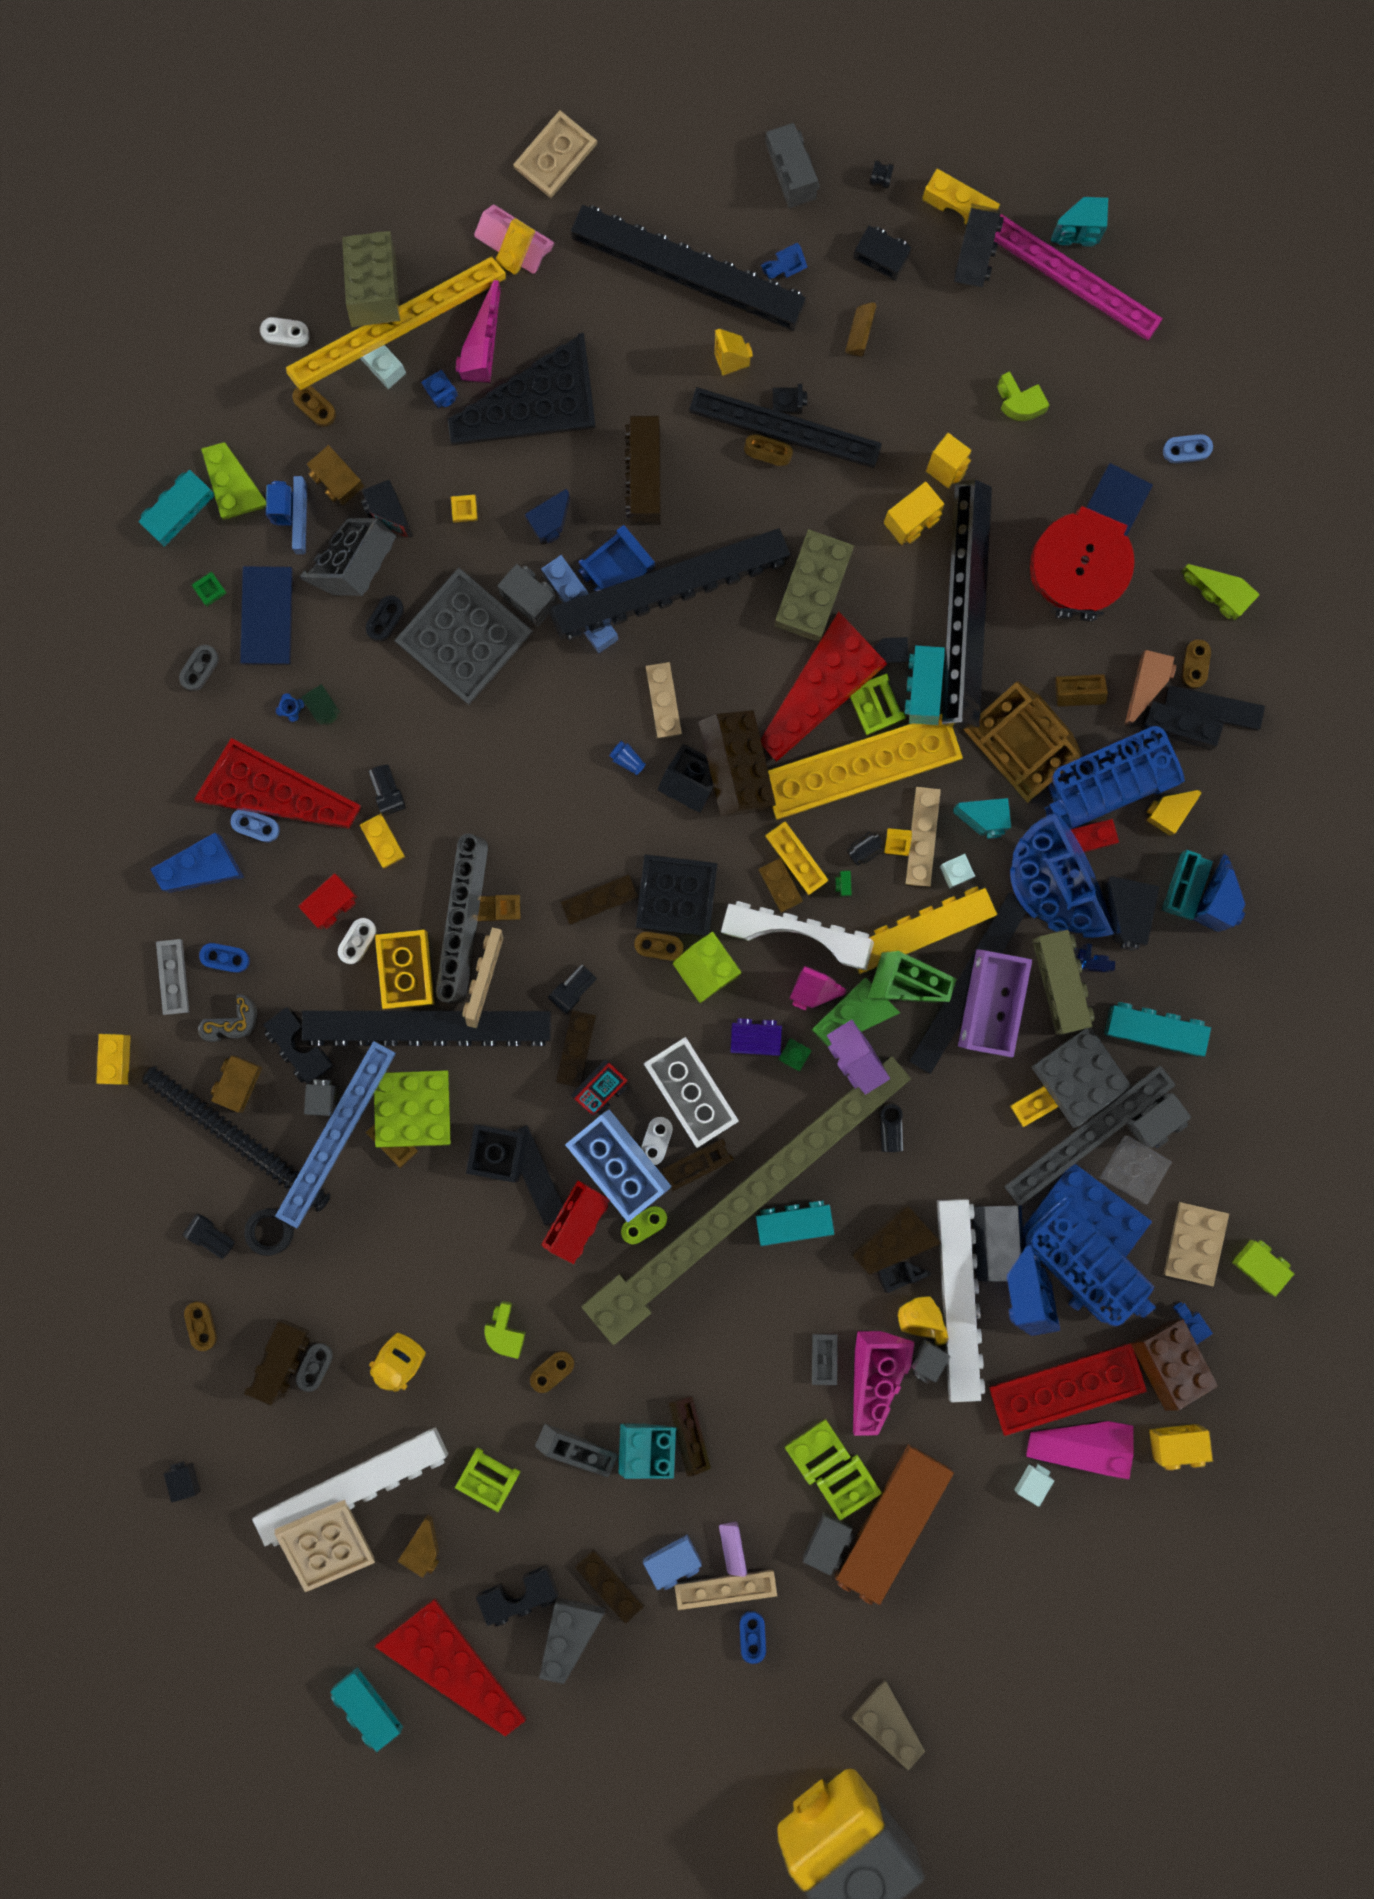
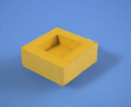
(464, 508)
(898, 842)

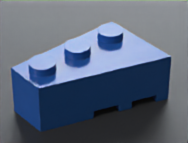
(198, 865)

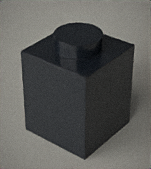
(181, 1481)

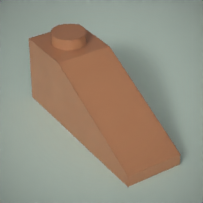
(1152, 675)

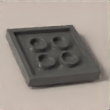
(1081, 1077)

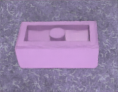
(733, 1549)

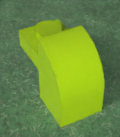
(1021, 405)
(504, 1339)

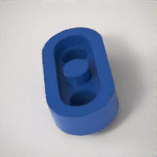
(225, 957)
(752, 1636)

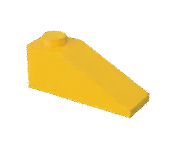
(731, 351)

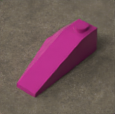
(478, 348)
(814, 989)
(878, 1371)
(1091, 1447)

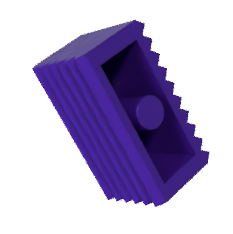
(756, 1038)

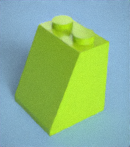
(706, 967)

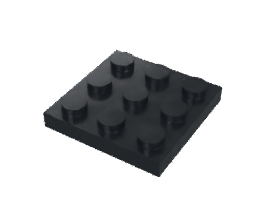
(676, 895)

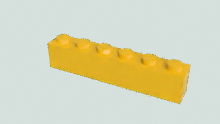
(932, 925)

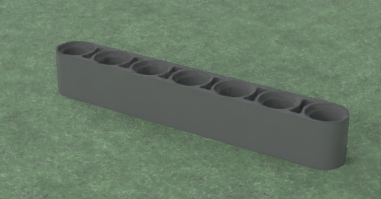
(466, 930)

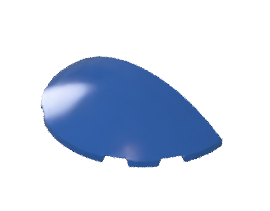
(1058, 881)

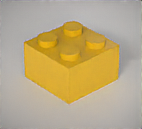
(914, 513)
(1180, 1446)

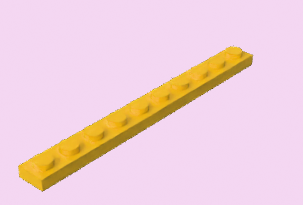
(412, 314)

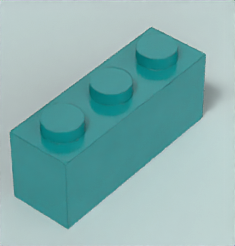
(176, 507)
(925, 685)
(794, 1223)
(366, 1710)

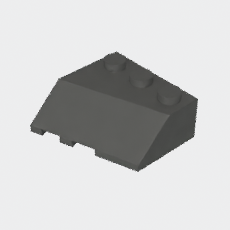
(351, 558)

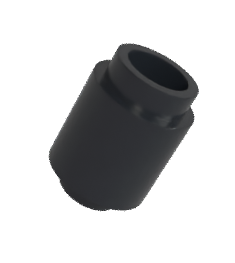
(865, 848)

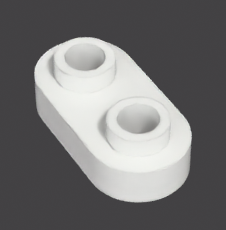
(283, 332)
(357, 941)
(657, 1141)

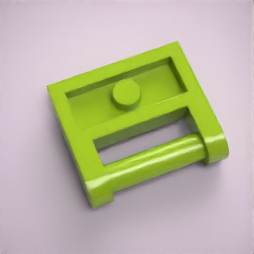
(869, 708)
(812, 1445)
(483, 1487)
(853, 1494)

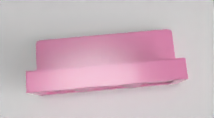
(493, 229)

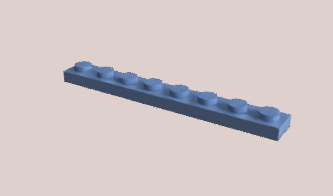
(335, 1134)

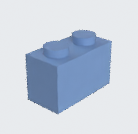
(672, 1563)

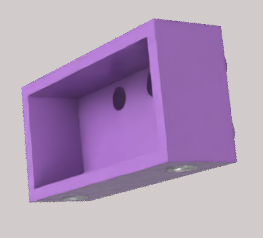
(984, 1001)

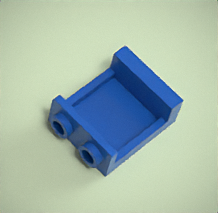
(616, 561)

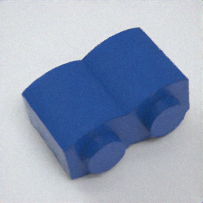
(279, 503)

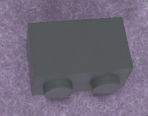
(321, 1098)
(929, 1361)
(827, 1544)

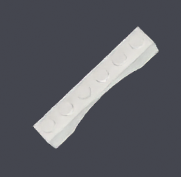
(749, 923)

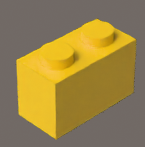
(113, 1059)

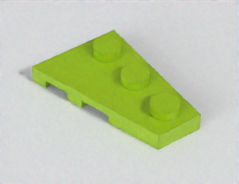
(230, 483)

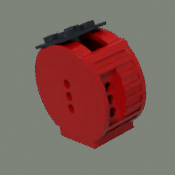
(1082, 564)

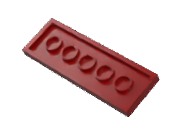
(1067, 1389)

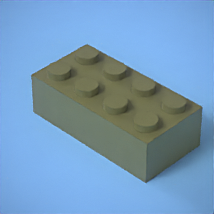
(370, 279)
(814, 585)
(1062, 982)

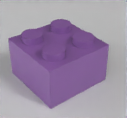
(857, 1057)

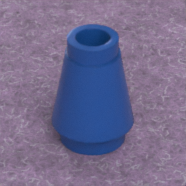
(627, 758)

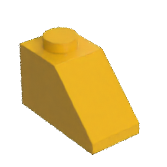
(1171, 811)

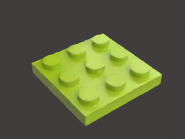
(412, 1110)

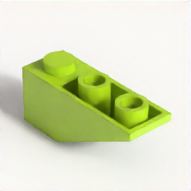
(1227, 591)

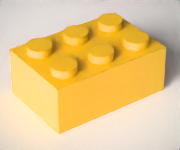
(404, 969)

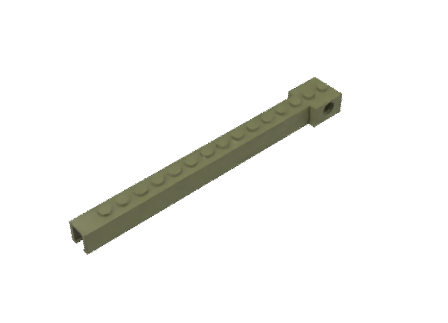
(624, 1302)

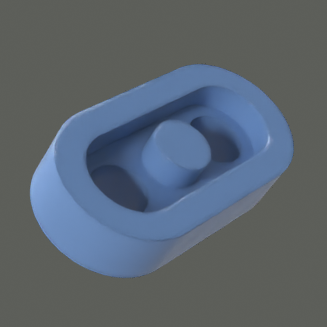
(1186, 448)
(256, 825)

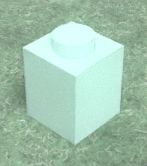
(957, 871)
(1034, 1484)

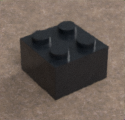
(497, 1152)

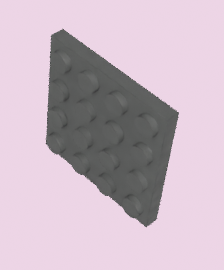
(463, 636)

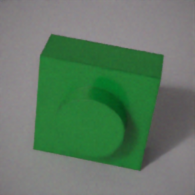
(209, 589)
(843, 884)
(794, 1054)

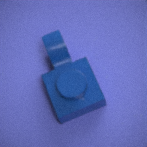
(789, 262)
(1195, 1322)

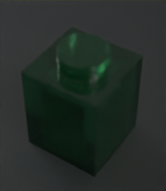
(321, 705)

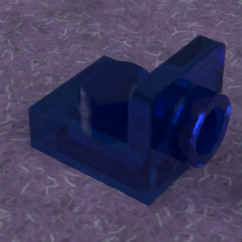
(1099, 963)

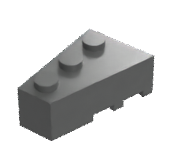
(792, 165)
(568, 1636)

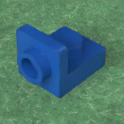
(440, 389)

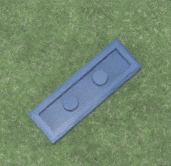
(299, 515)

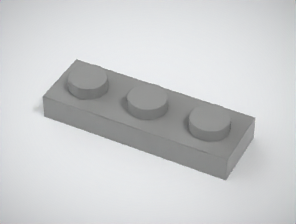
(172, 977)

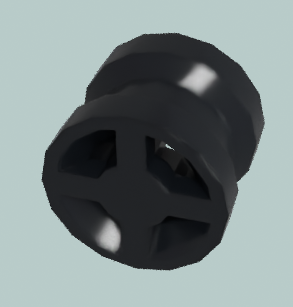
(881, 174)

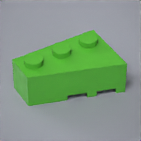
(909, 980)
(855, 1007)

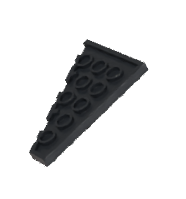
(541, 400)

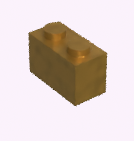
(334, 475)
(236, 1083)

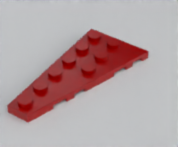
(261, 785)

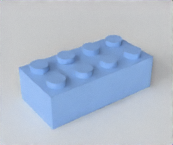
(618, 1165)

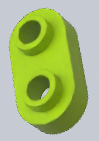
(644, 1225)

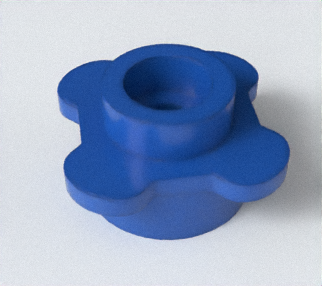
(287, 700)

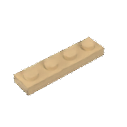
(923, 837)
(480, 986)
(725, 1589)

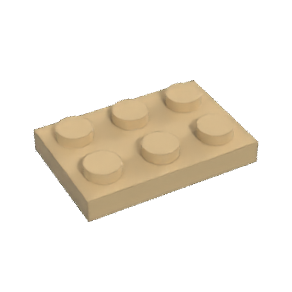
(555, 154)
(1196, 1244)

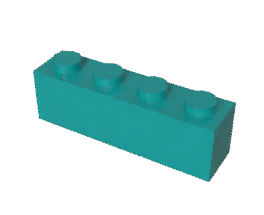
(1156, 1030)

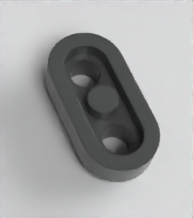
(197, 667)
(314, 1366)

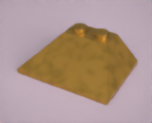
(1024, 739)

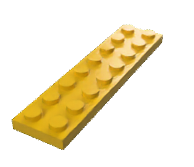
(862, 766)

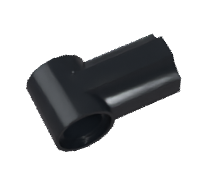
(388, 796)
(569, 992)
(891, 1130)
(202, 1232)

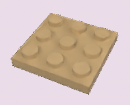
(324, 1545)

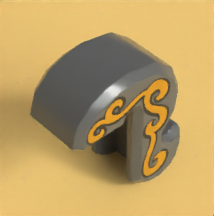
(231, 1027)

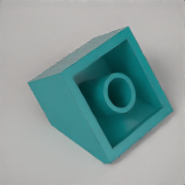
(985, 816)

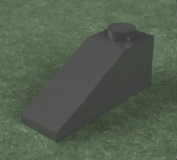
(575, 1450)

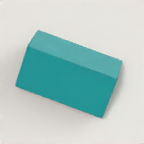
(1187, 885)

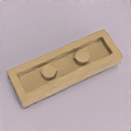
(663, 700)

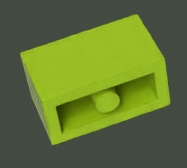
(1263, 1267)

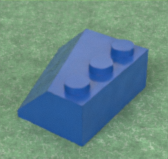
(1222, 900)
(1032, 1296)

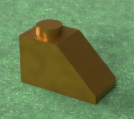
(422, 1550)

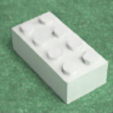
(691, 1092)

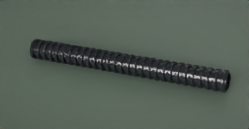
(226, 1131)

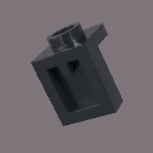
(789, 399)

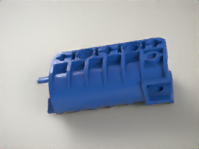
(1115, 782)
(1094, 1261)

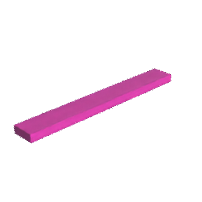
(1077, 279)

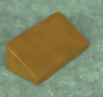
(861, 329)
(1081, 690)

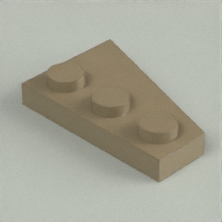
(888, 1725)

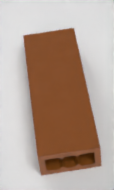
(893, 1525)

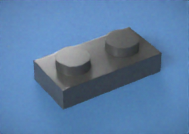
(824, 1359)

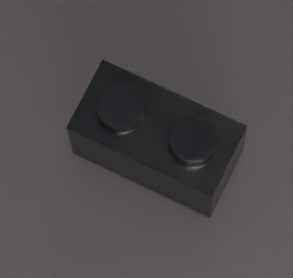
(882, 252)

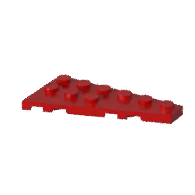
(830, 677)
(443, 1658)

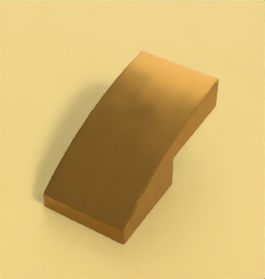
(499, 908)

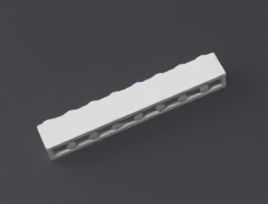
(959, 1299)
(357, 1482)

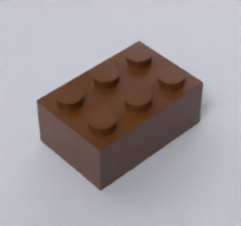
(1174, 1365)

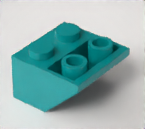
(1083, 223)
(646, 1451)

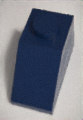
(549, 517)

